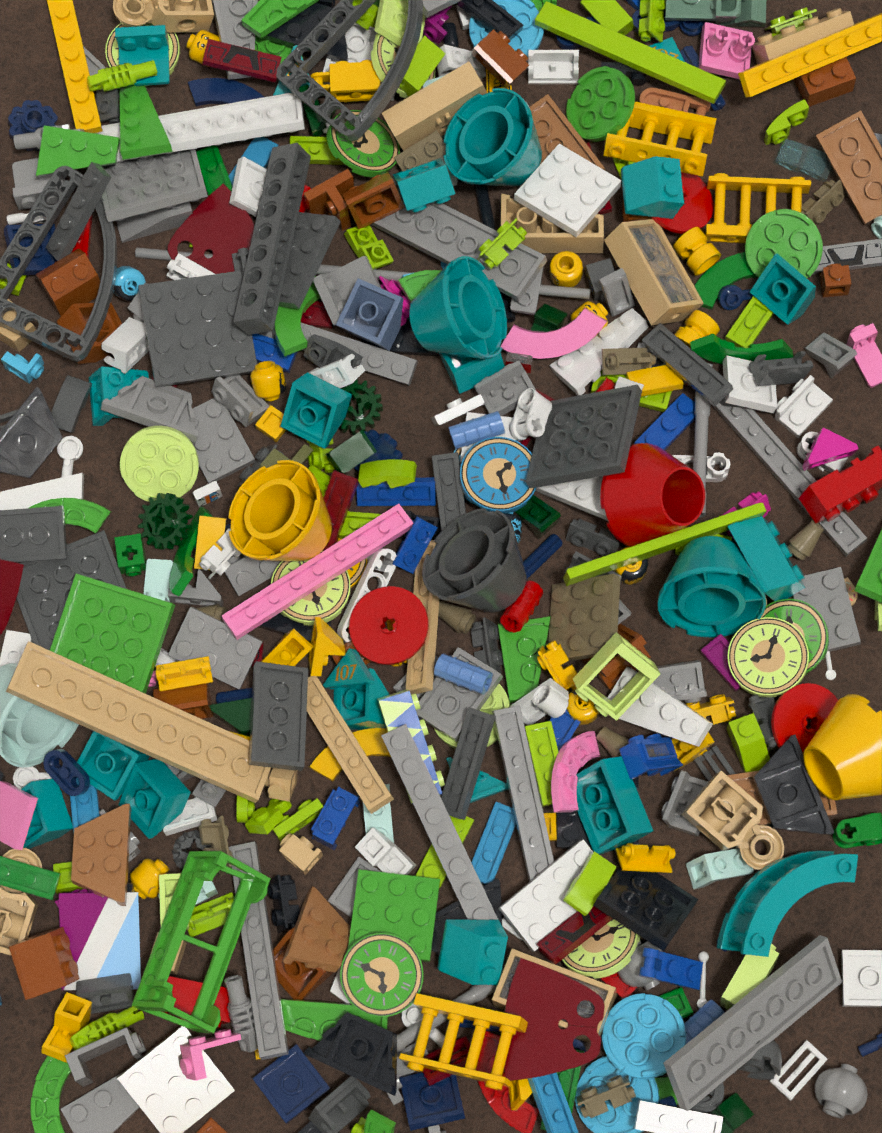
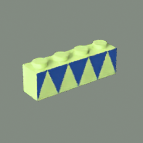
(400, 710)

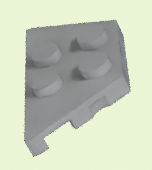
(154, 406)

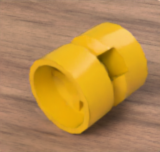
(697, 251)
(697, 326)

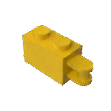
(350, 80)

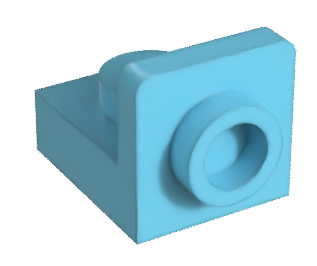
(22, 368)

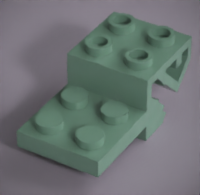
(725, 12)

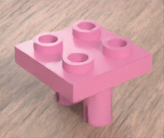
(725, 50)

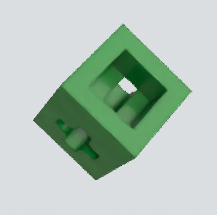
(127, 545)

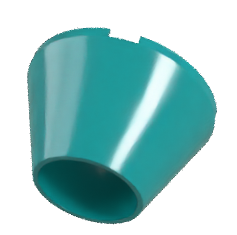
(493, 140)
(460, 312)
(711, 589)

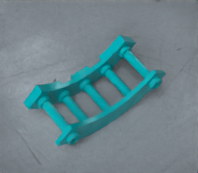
(774, 891)

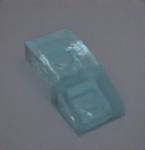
(804, 158)

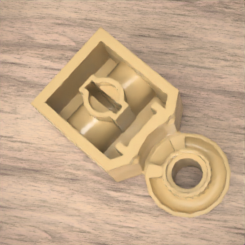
(174, 14)
(732, 819)
(16, 907)

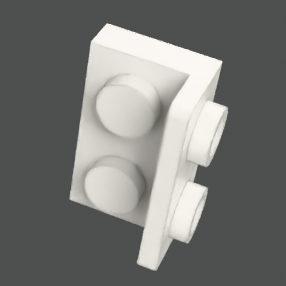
(802, 406)

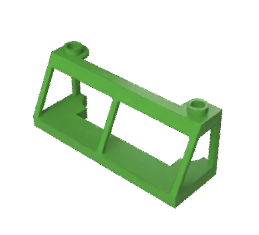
(154, 991)

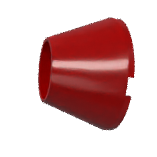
(651, 496)

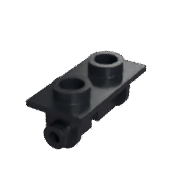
(281, 891)

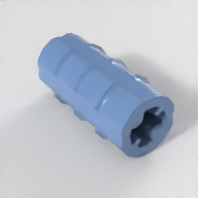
(476, 430)
(463, 674)
(702, 1019)

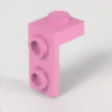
(868, 355)
(192, 1058)

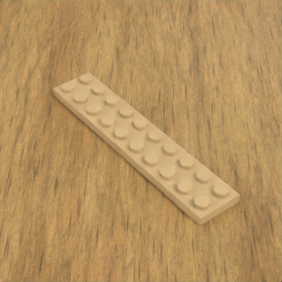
(137, 720)

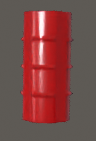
(519, 612)

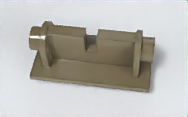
(424, 151)
(828, 196)
(624, 360)
(216, 835)
(595, 1098)

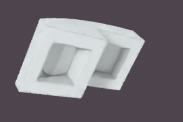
(384, 853)

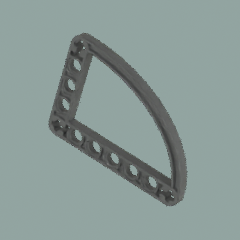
(319, 49)
(25, 254)

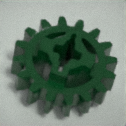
(364, 403)
(165, 521)

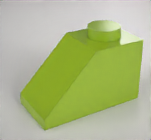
(748, 743)

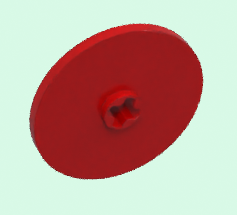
(696, 208)
(383, 645)
(796, 706)

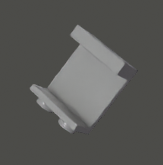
(77, 1059)

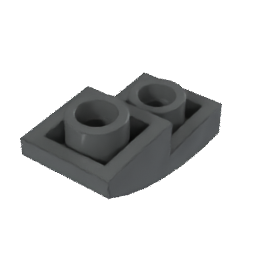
(326, 351)
(69, 402)

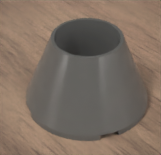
(476, 562)

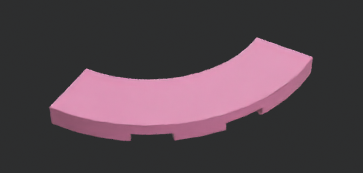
(555, 342)
(568, 761)

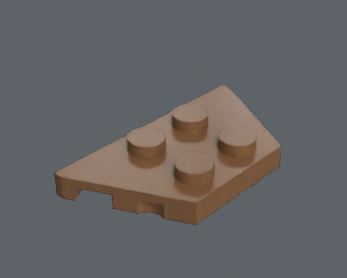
(103, 854)
(319, 935)

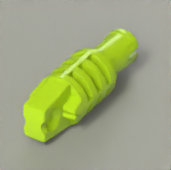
(120, 76)
(105, 1026)

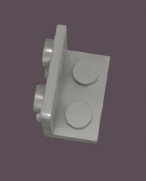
(337, 285)

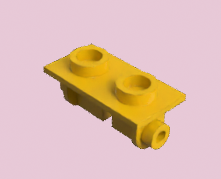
(552, 660)
(184, 674)
(716, 708)
(640, 858)

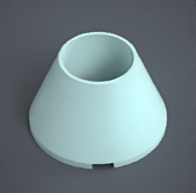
(27, 729)

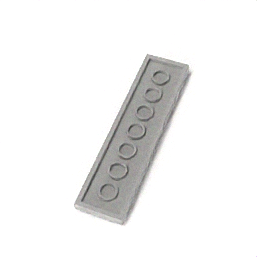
(451, 234)
(756, 1017)

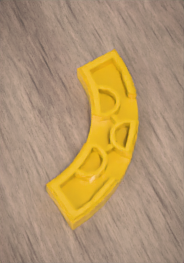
(369, 740)

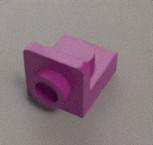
(433, 24)

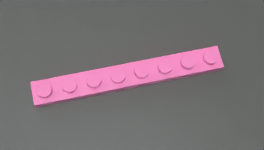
(317, 571)

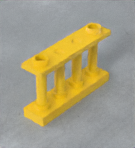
(668, 122)
(720, 231)
(456, 1014)

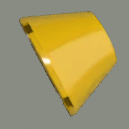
(280, 514)
(847, 751)

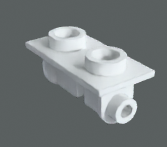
(185, 268)
(216, 559)

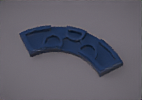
(220, 91)

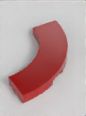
(521, 1119)

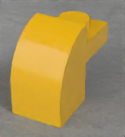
(69, 1019)

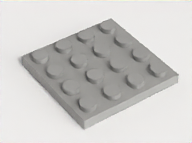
(152, 184)

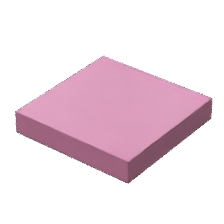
(15, 814)

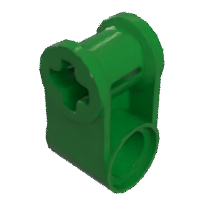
(864, 831)

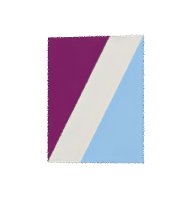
(102, 935)

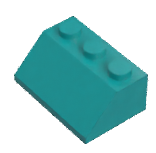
(768, 557)
(610, 806)

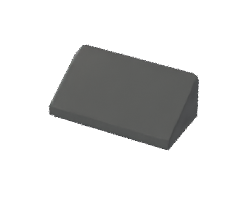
(107, 992)

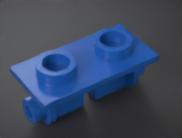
(415, 544)

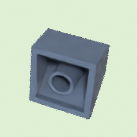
(372, 314)

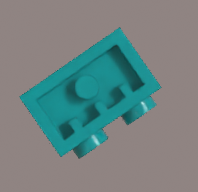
(143, 45)
(106, 384)

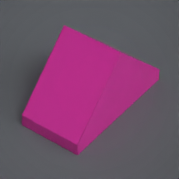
(827, 449)

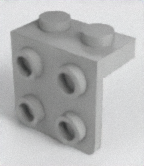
(28, 185)

